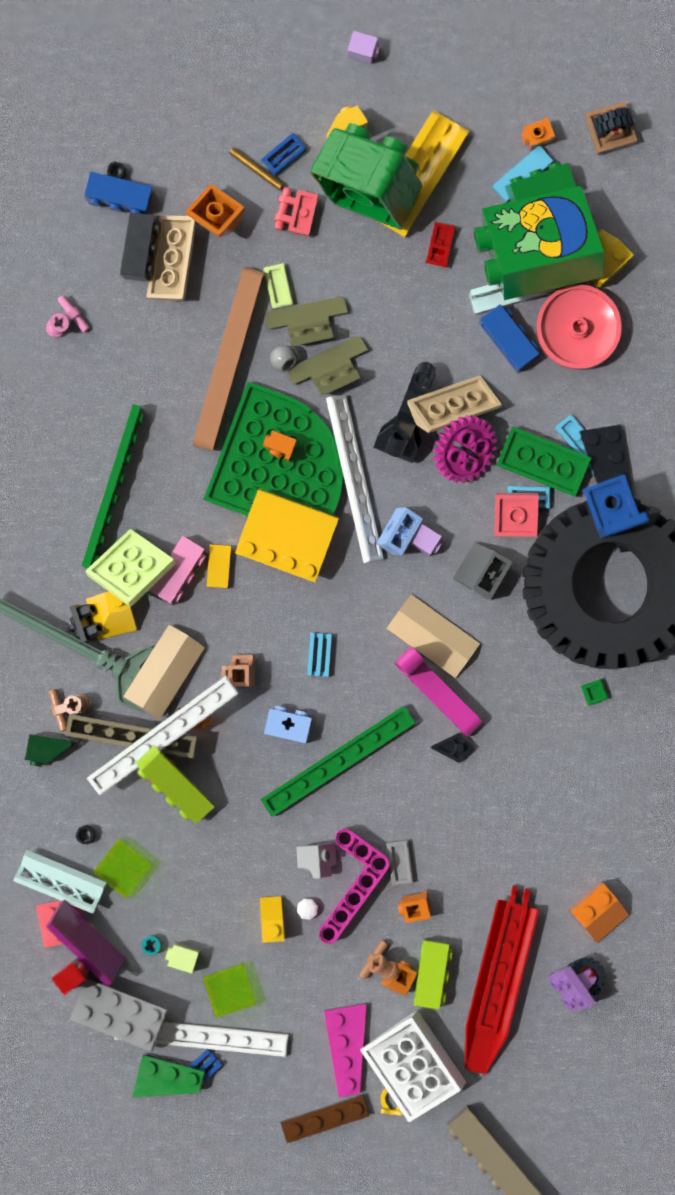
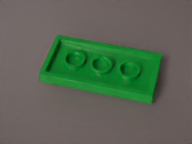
(543, 461)

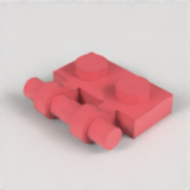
(302, 214)

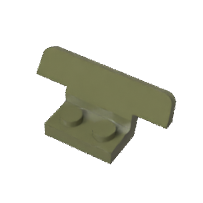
(307, 321)
(330, 368)

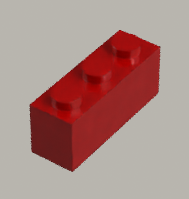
(71, 976)

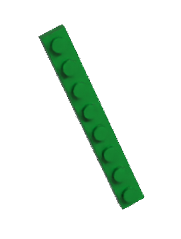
(116, 478)
(337, 761)

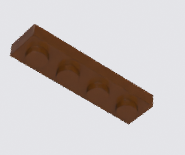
(324, 1118)

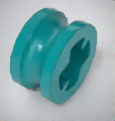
(145, 943)

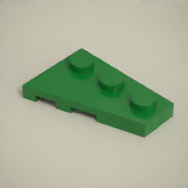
(165, 1077)

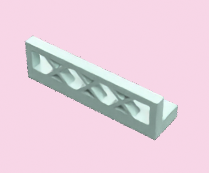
(489, 297)
(62, 878)

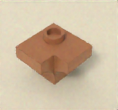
(241, 671)

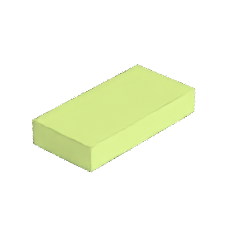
(278, 286)

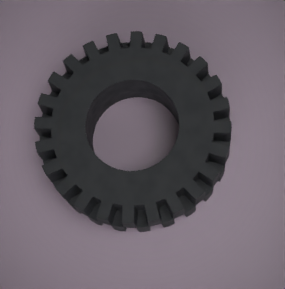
(562, 620)

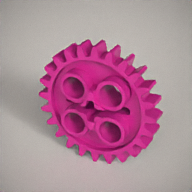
(472, 434)

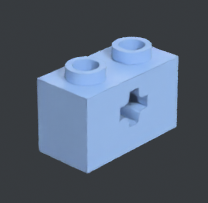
(399, 531)
(297, 733)

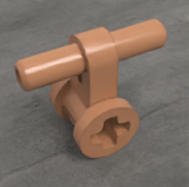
(68, 707)
(377, 964)

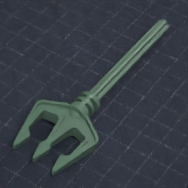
(123, 669)

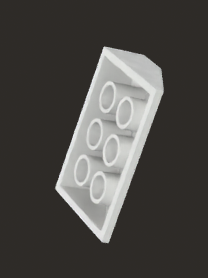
(413, 1066)

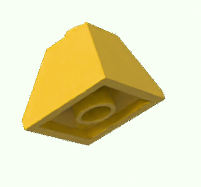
(349, 115)
(113, 615)

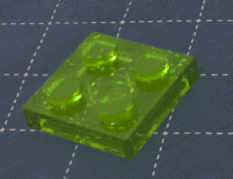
(122, 868)
(229, 990)

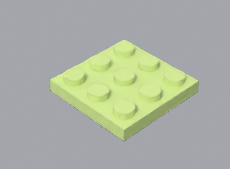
(130, 567)

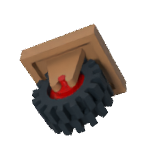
(611, 127)

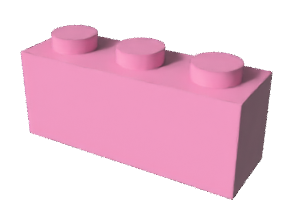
(187, 557)

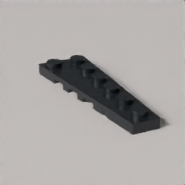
(607, 455)

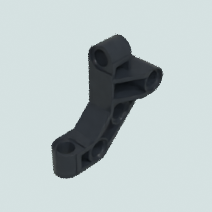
(401, 434)

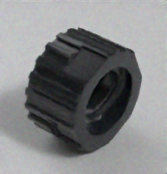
(116, 165)
(92, 834)

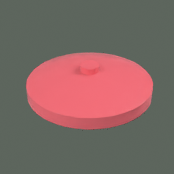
(578, 327)

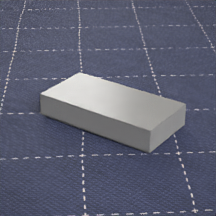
(399, 862)

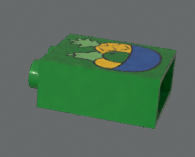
(540, 243)

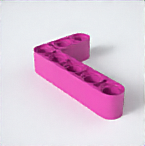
(414, 668)
(356, 886)

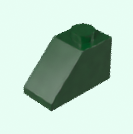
(45, 749)

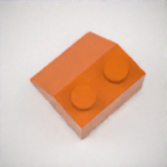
(216, 211)
(599, 912)

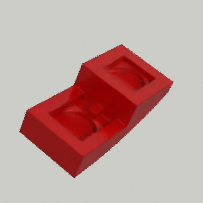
(440, 244)

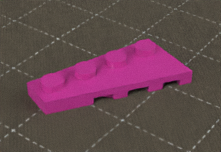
(346, 1038)

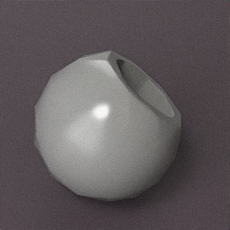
(283, 358)

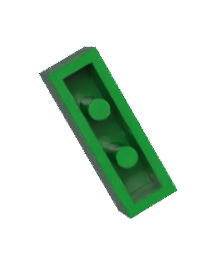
(539, 182)

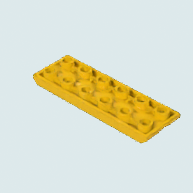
(433, 153)

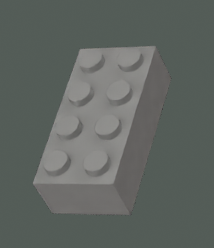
(119, 1015)

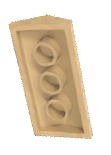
(172, 258)
(441, 406)
(433, 636)
(164, 672)

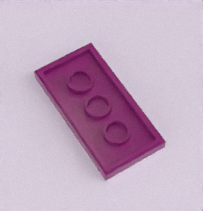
(85, 942)

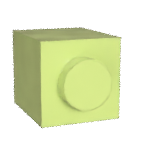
(182, 957)

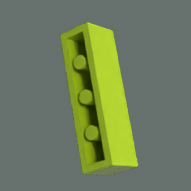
(174, 784)

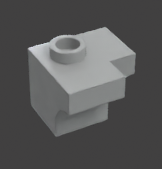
(317, 859)

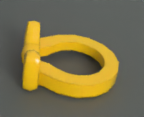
(385, 1110)

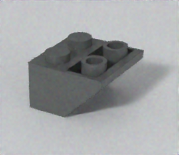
(482, 570)

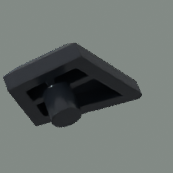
(454, 747)

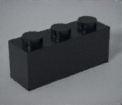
(140, 247)

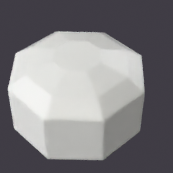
(307, 908)

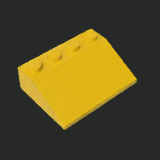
(287, 535)

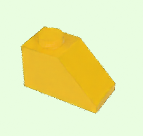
(272, 919)

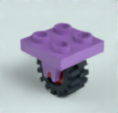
(578, 983)

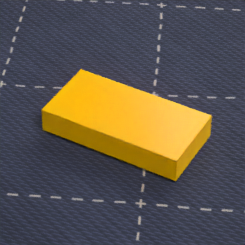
(218, 566)

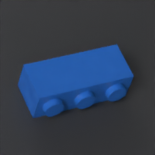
(118, 193)
(509, 337)

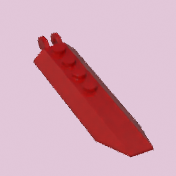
(498, 981)

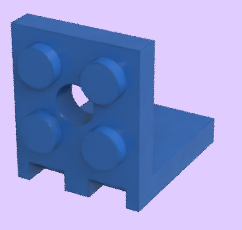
(619, 518)

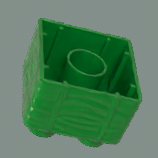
(368, 175)

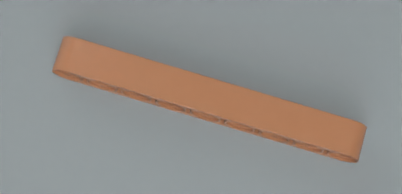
(228, 359)

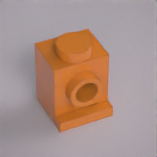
(529, 138)
(280, 445)
(417, 913)
(404, 982)

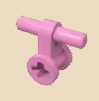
(72, 314)

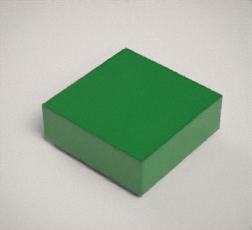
(594, 692)

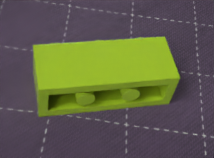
(432, 974)

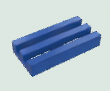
(275, 171)
(206, 1064)

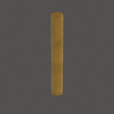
(256, 168)

